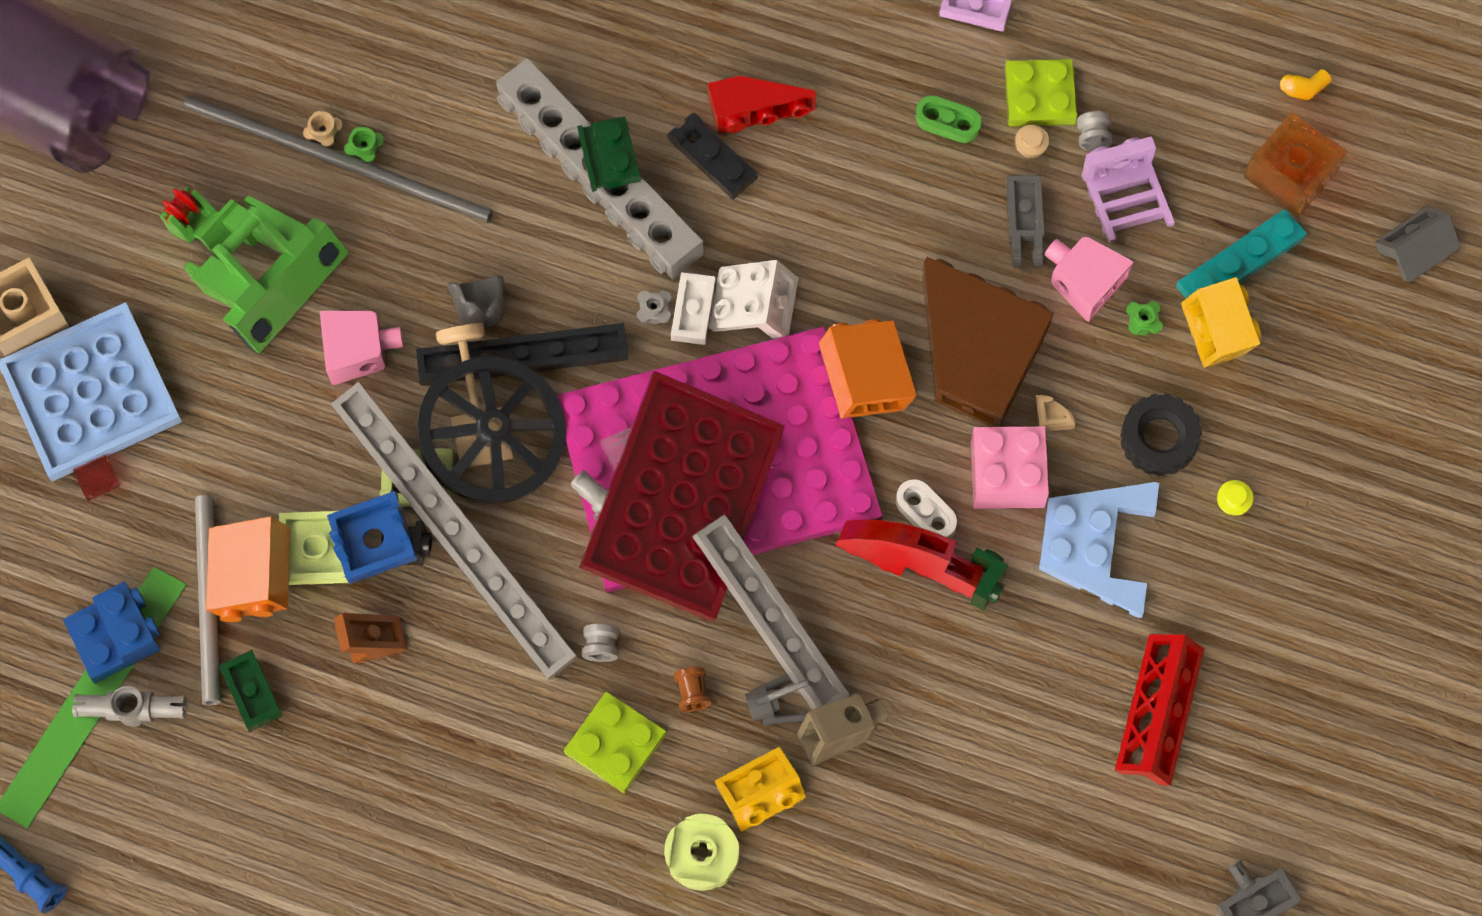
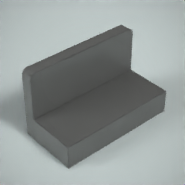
(1420, 242)

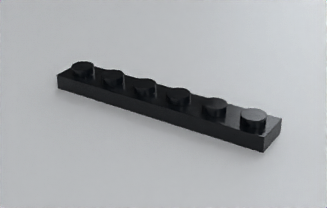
(535, 351)

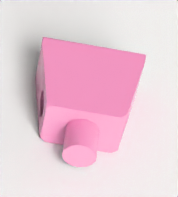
(1087, 274)
(355, 344)

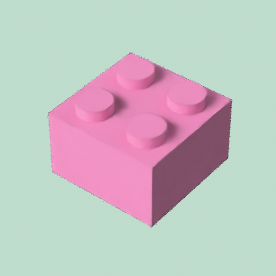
(1009, 467)

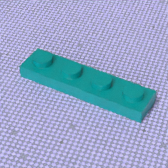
(1247, 254)

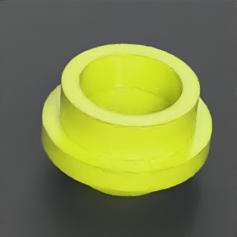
(1235, 497)

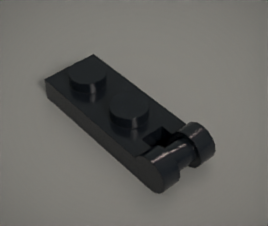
(713, 156)

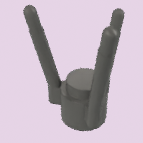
(764, 701)

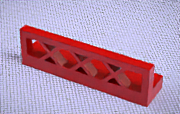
(1168, 706)

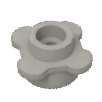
(657, 315)

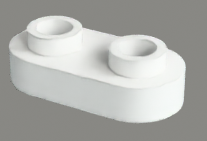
(929, 509)

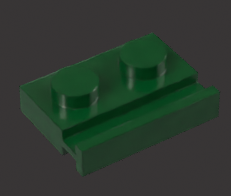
(608, 153)

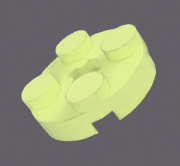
(713, 870)

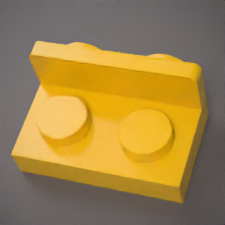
(761, 789)

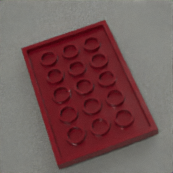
(677, 474)

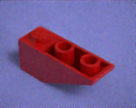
(751, 101)

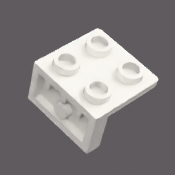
(754, 297)

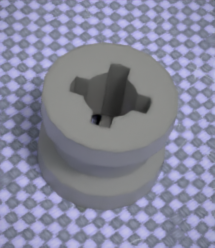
(1094, 130)
(600, 642)

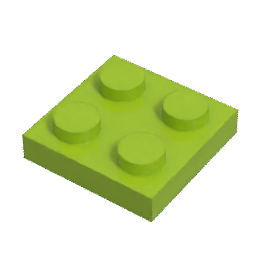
(1040, 92)
(615, 742)

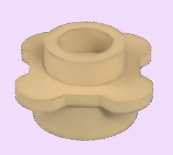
(322, 119)

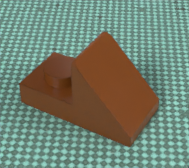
(369, 635)

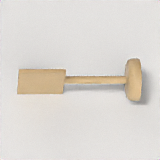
(461, 335)

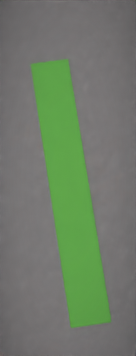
(67, 733)

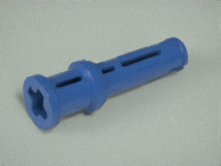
(30, 878)

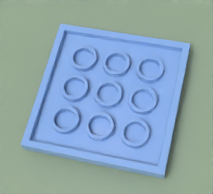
(89, 391)

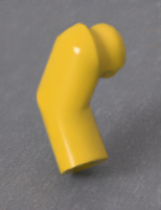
(1303, 87)

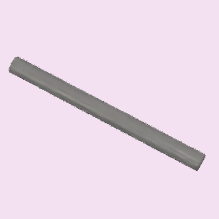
(207, 621)

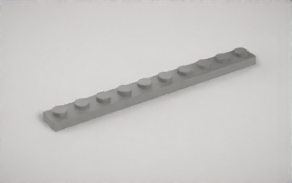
(454, 531)

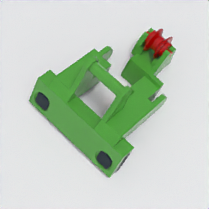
(261, 306)

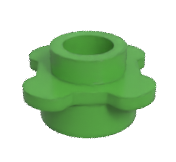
(363, 135)
(1144, 327)

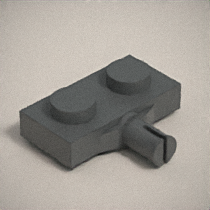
(1259, 896)

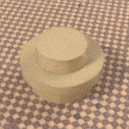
(1031, 141)

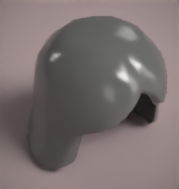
(476, 295)

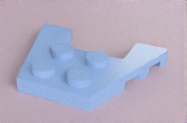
(1081, 541)

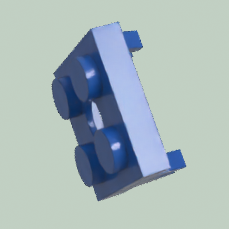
(352, 524)

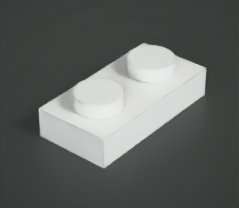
(693, 308)

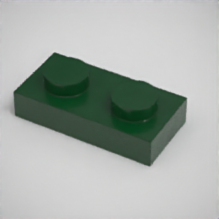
(250, 690)

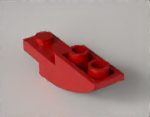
(901, 545)

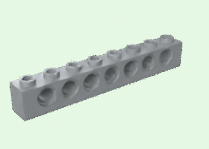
(528, 83)

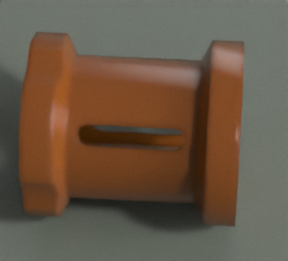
(692, 689)

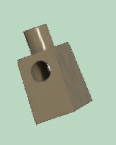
(839, 727)

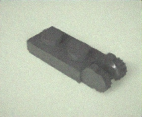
(1025, 216)

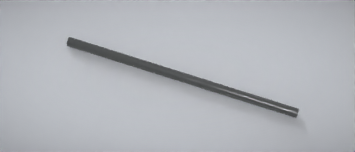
(338, 159)

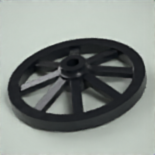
(485, 435)

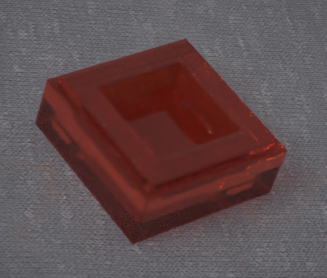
(96, 477)

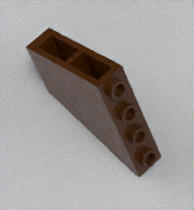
(979, 341)

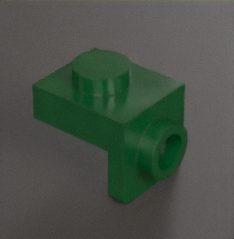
(990, 586)

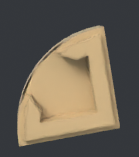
(1053, 414)

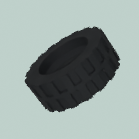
(1164, 408)

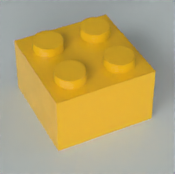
(1221, 322)

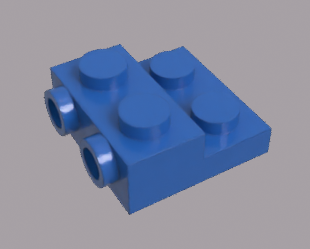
(113, 632)

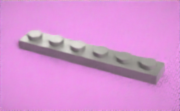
(769, 613)

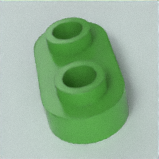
(950, 117)

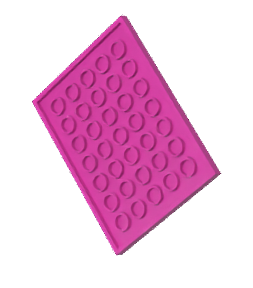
(819, 462)

